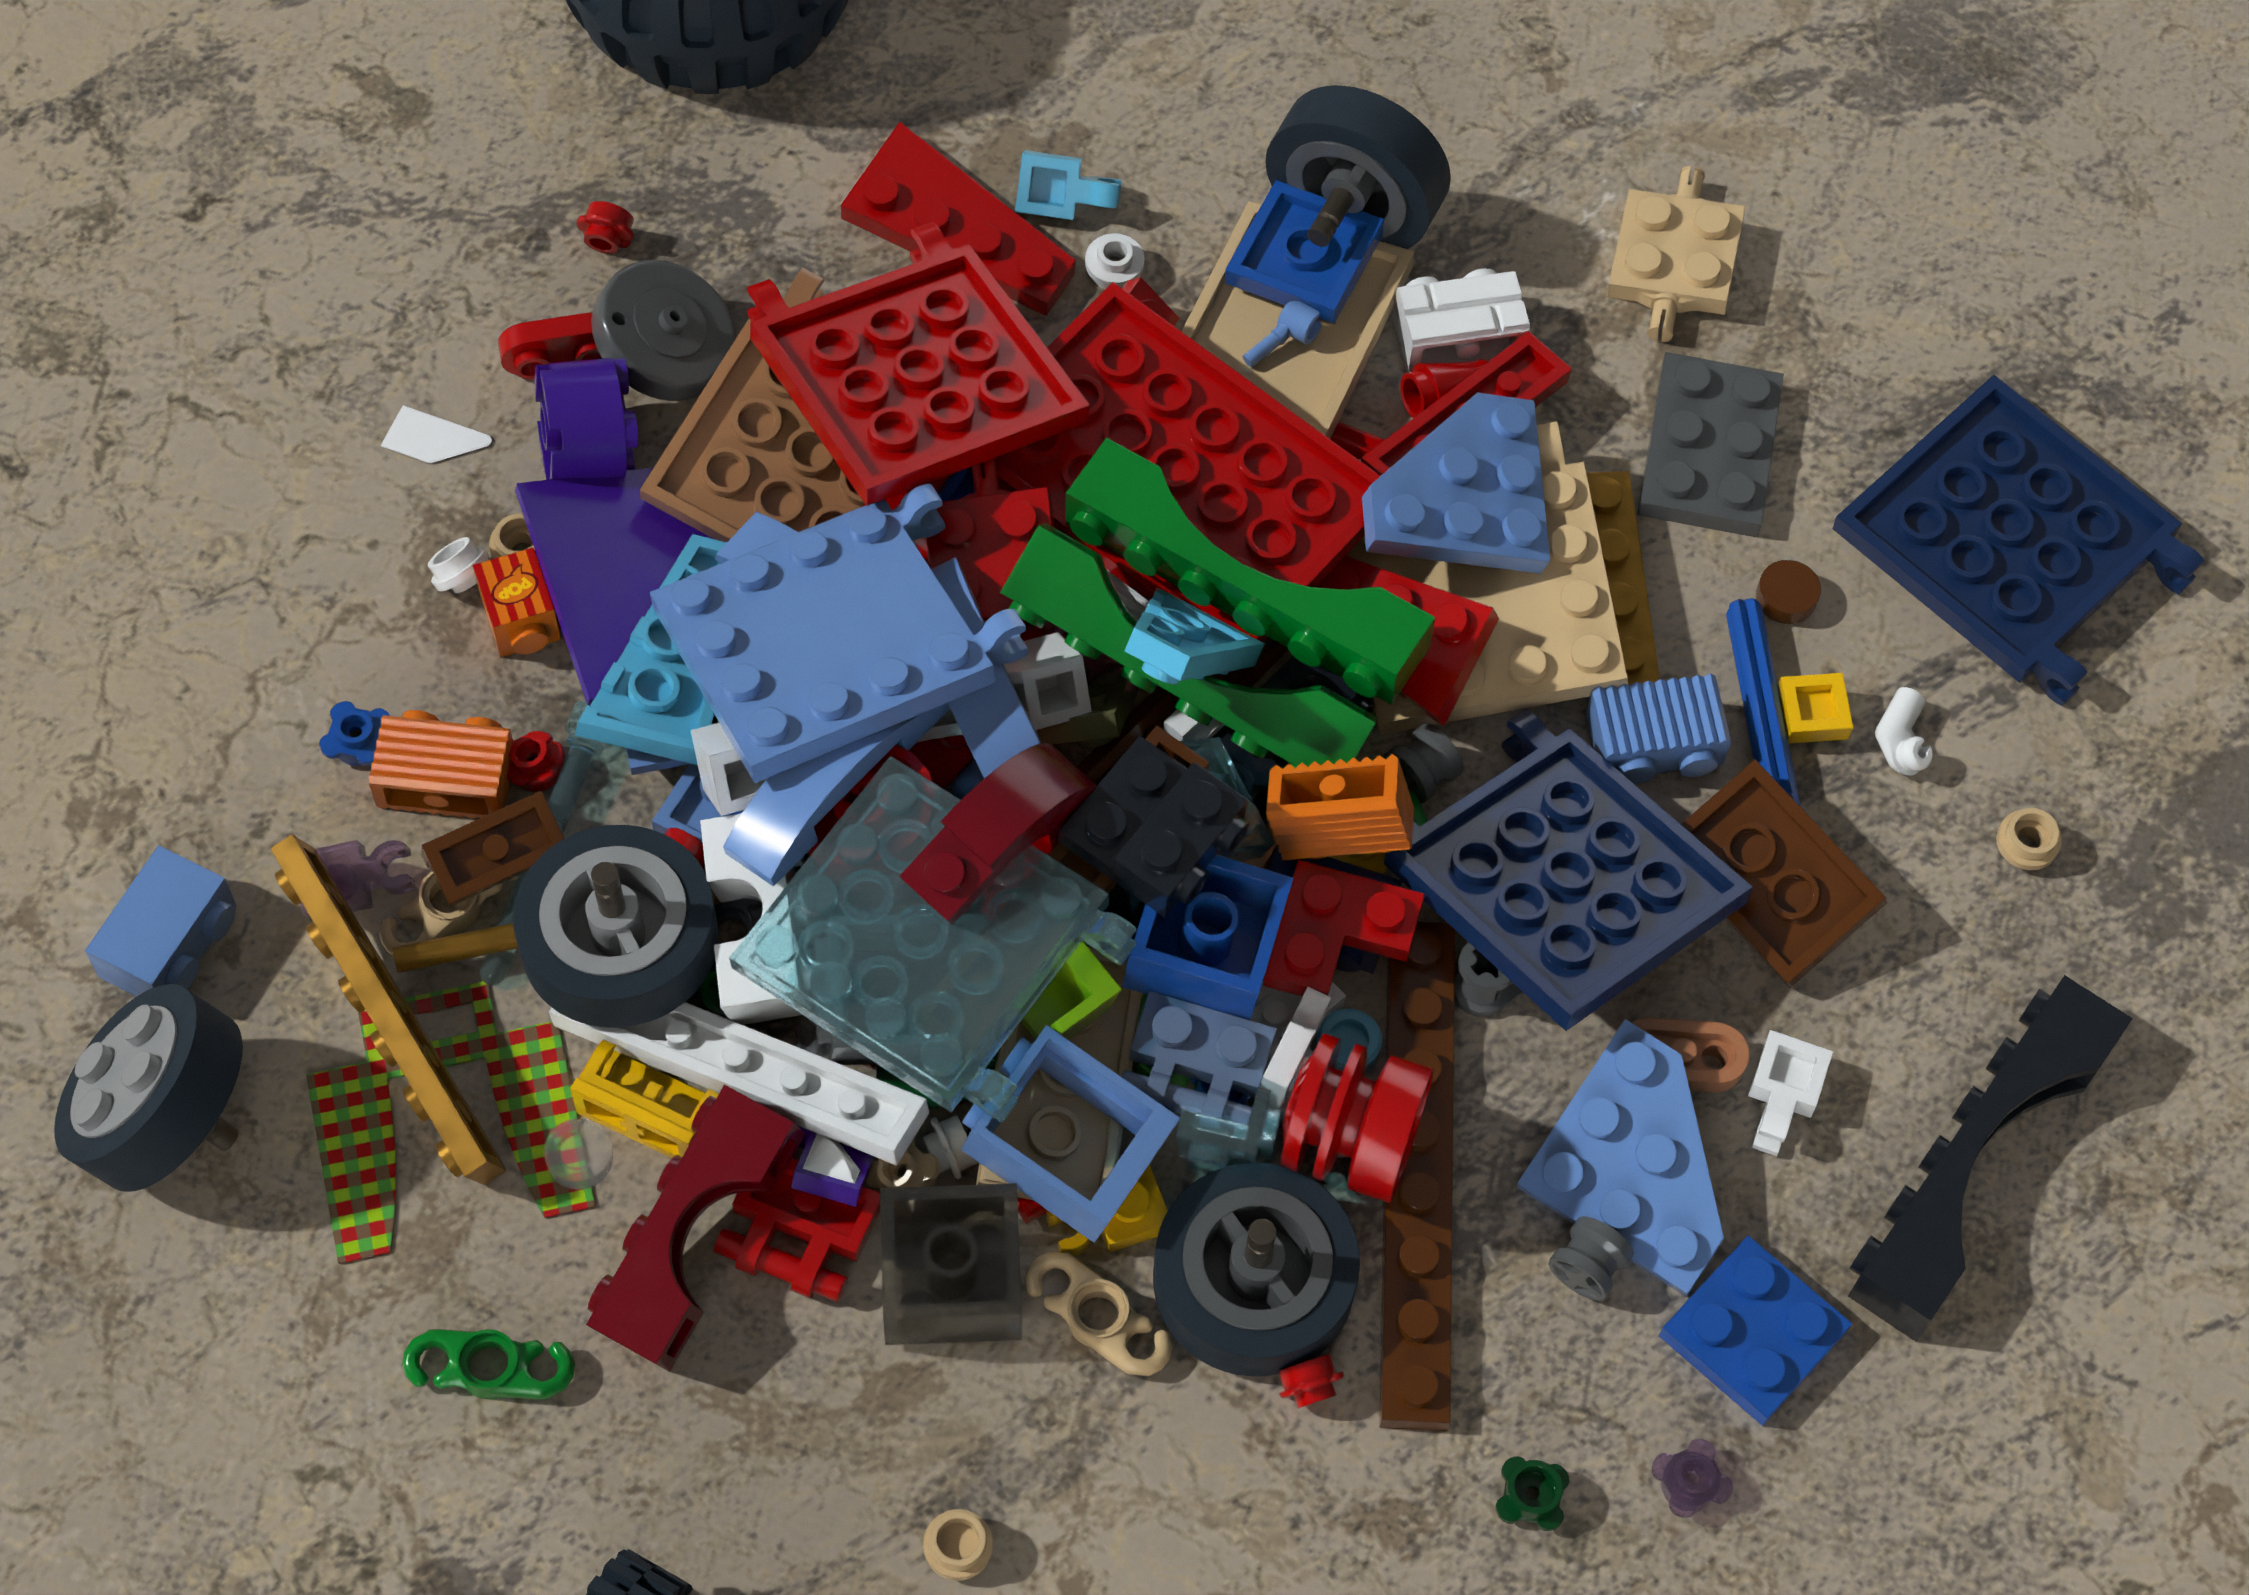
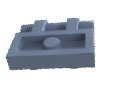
(1201, 1046)

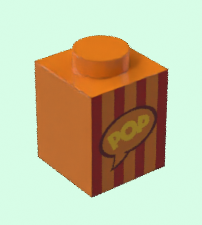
(517, 603)

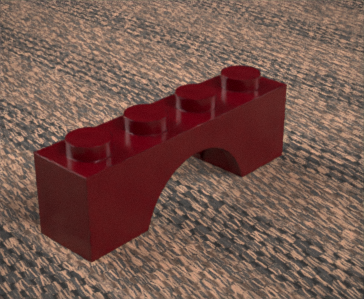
(734, 1151)

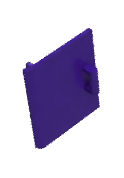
(600, 561)

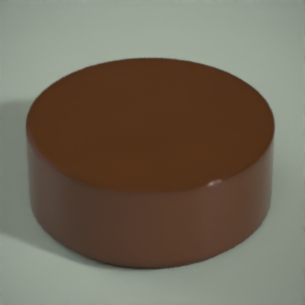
(1788, 591)

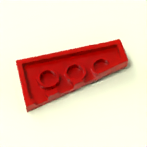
(918, 185)
(1457, 637)

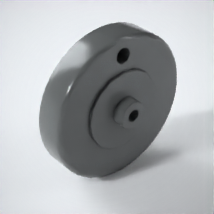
(664, 326)

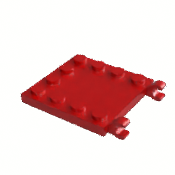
(915, 369)

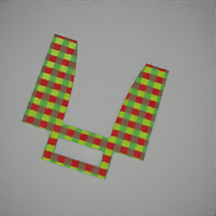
(357, 1120)

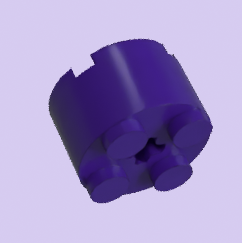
(585, 419)

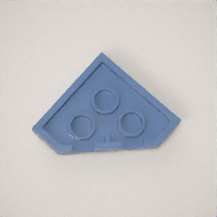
(1466, 492)
(1634, 1160)

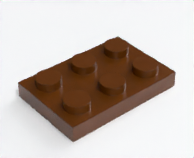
(1803, 884)

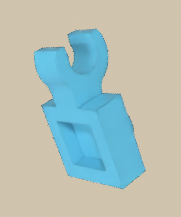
(1053, 186)

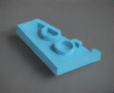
(1187, 643)

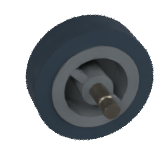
(1361, 158)
(1255, 1269)

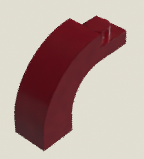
(995, 823)

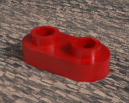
(547, 342)

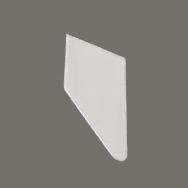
(431, 437)

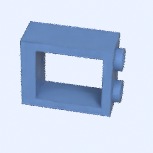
(1102, 1089)

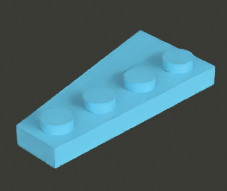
(649, 694)

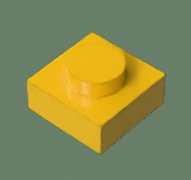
(1815, 708)

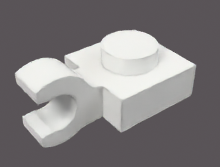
(1788, 1081)

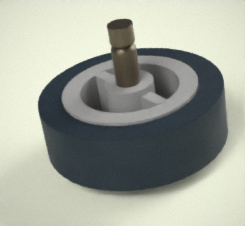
(616, 925)
(150, 1089)

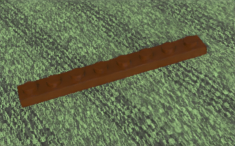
(1419, 1218)

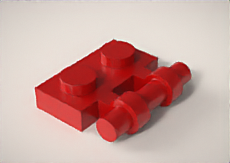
(808, 1217)

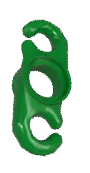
(462, 1347)

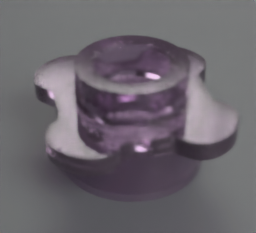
(1686, 1497)

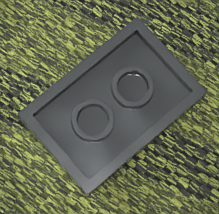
(1711, 444)

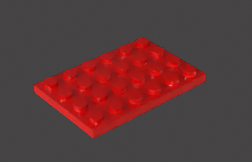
(1229, 451)

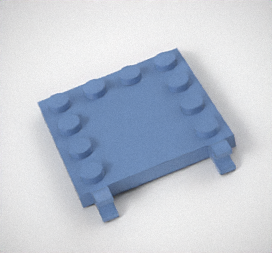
(830, 635)

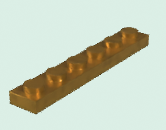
(398, 1032)

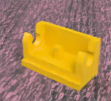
(637, 1101)

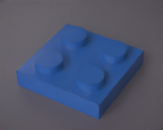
(1286, 266)
(1755, 1330)

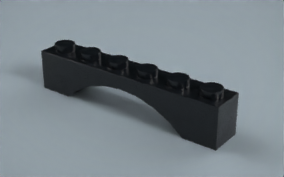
(1923, 1253)

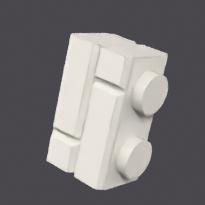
(1459, 317)

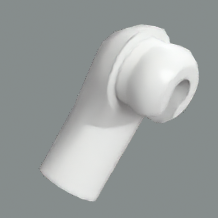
(1896, 736)

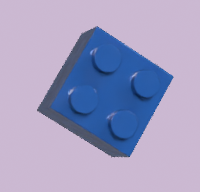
(1216, 944)

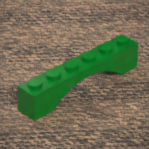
(1072, 589)
(1355, 633)

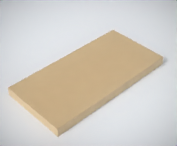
(1304, 378)

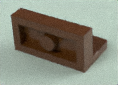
(492, 848)

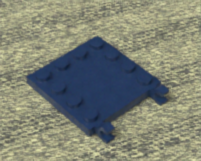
(2013, 533)
(1567, 874)

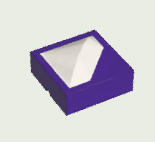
(832, 1170)

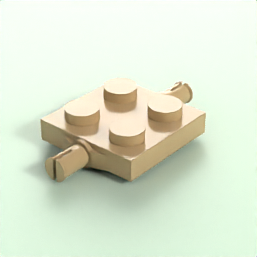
(1676, 252)

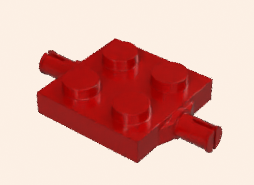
(989, 534)

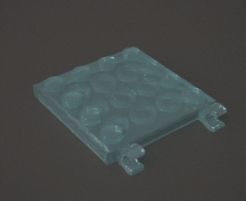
(898, 978)

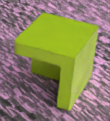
(1074, 996)

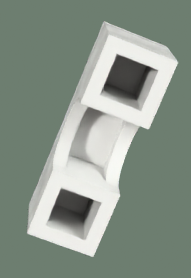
(739, 997)

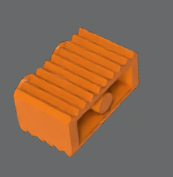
(441, 765)
(1340, 808)

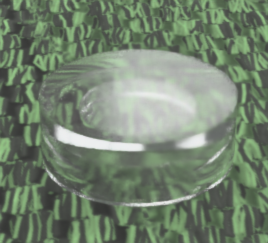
(578, 1153)

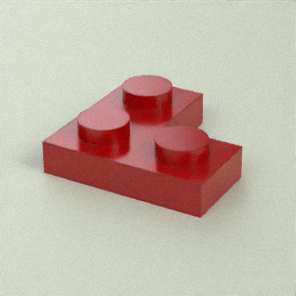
(1332, 911)

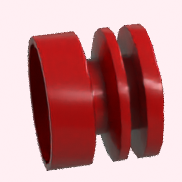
(1355, 1117)

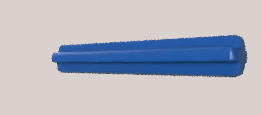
(1760, 692)

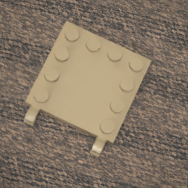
(1553, 627)

